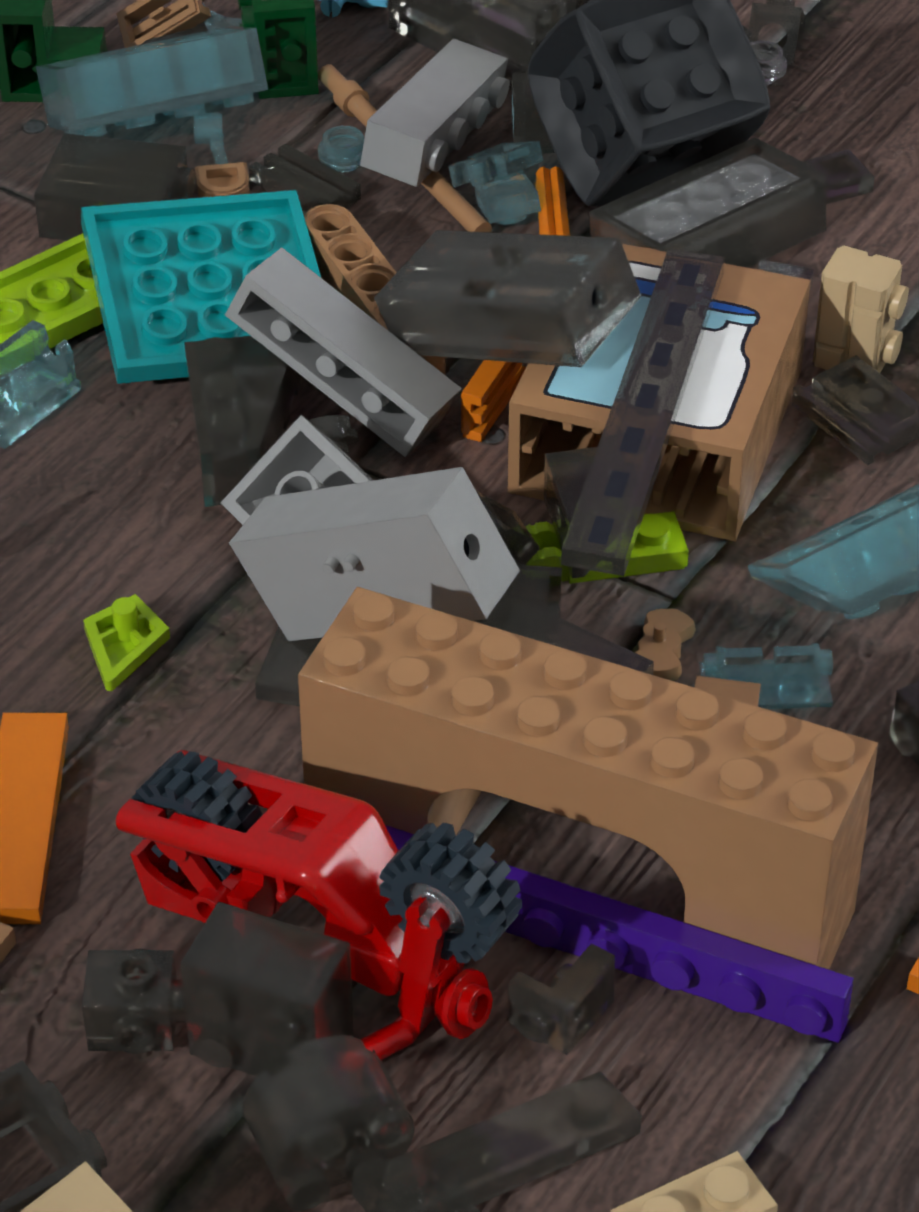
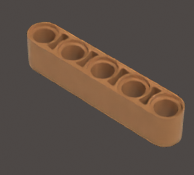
(352, 261)

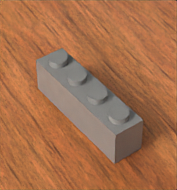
(434, 112)
(342, 351)

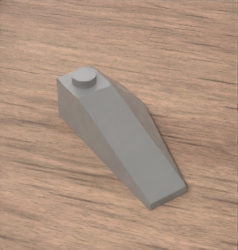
(295, 463)

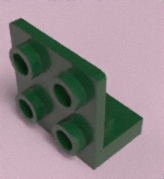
(286, 44)

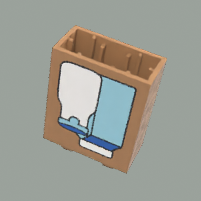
(726, 413)

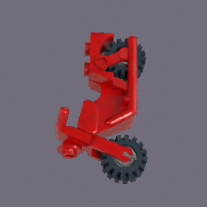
(404, 912)

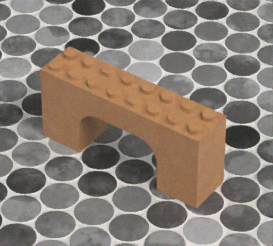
(735, 797)

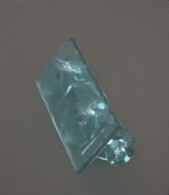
(790, 680)

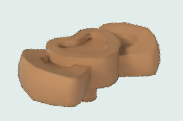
(662, 640)

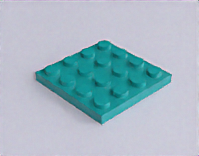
(175, 268)

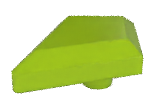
(124, 638)

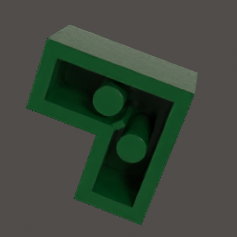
(33, 40)

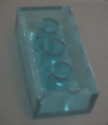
(151, 79)

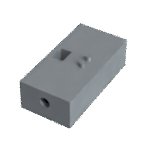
(397, 536)

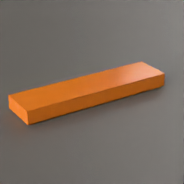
(29, 798)

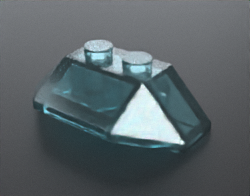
(852, 561)

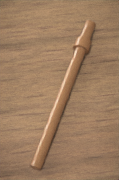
(355, 102)

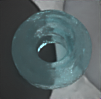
(341, 148)

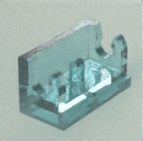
(32, 380)

